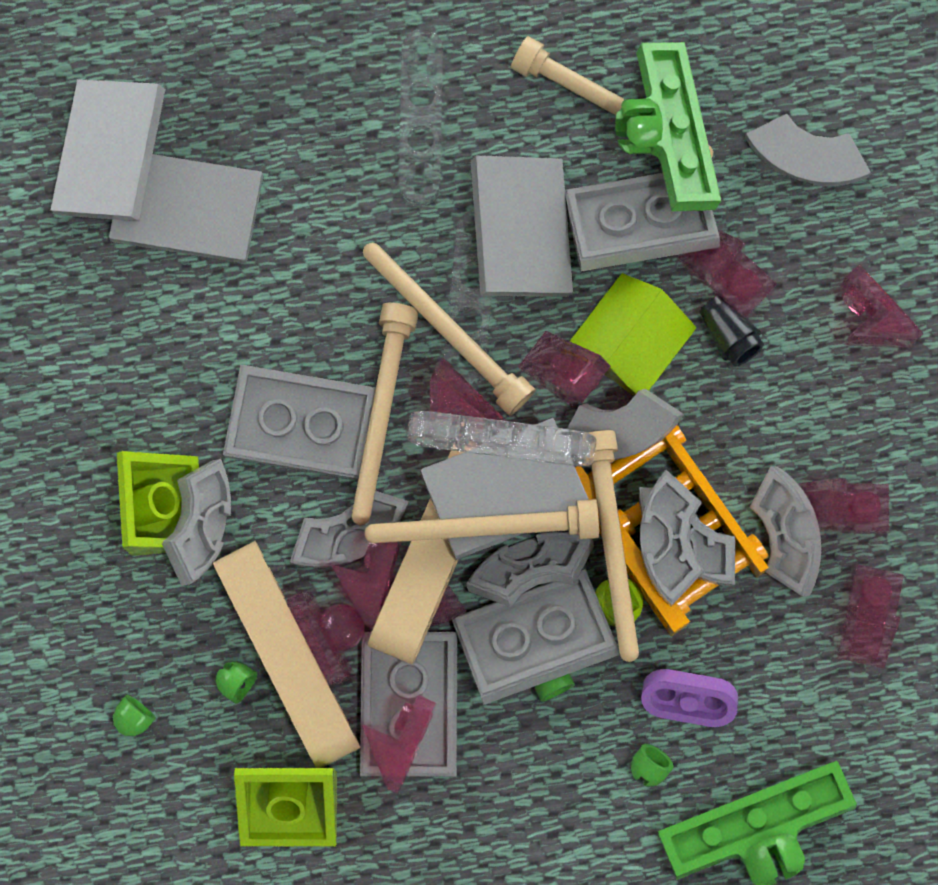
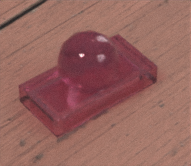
(328, 634)

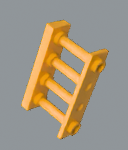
(748, 549)

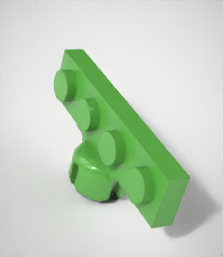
(670, 127)
(760, 826)

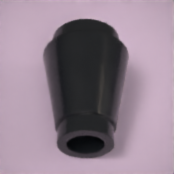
(732, 332)

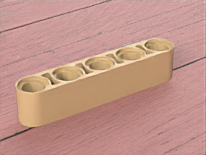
(414, 595)
(286, 655)

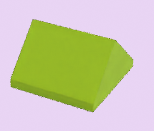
(635, 332)
(150, 498)
(286, 806)

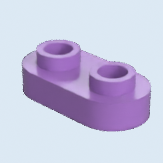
(689, 698)

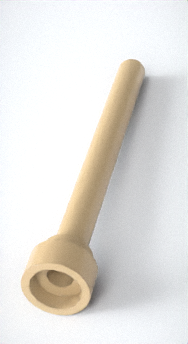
(535, 61)
(397, 324)
(509, 389)
(578, 519)
(612, 541)

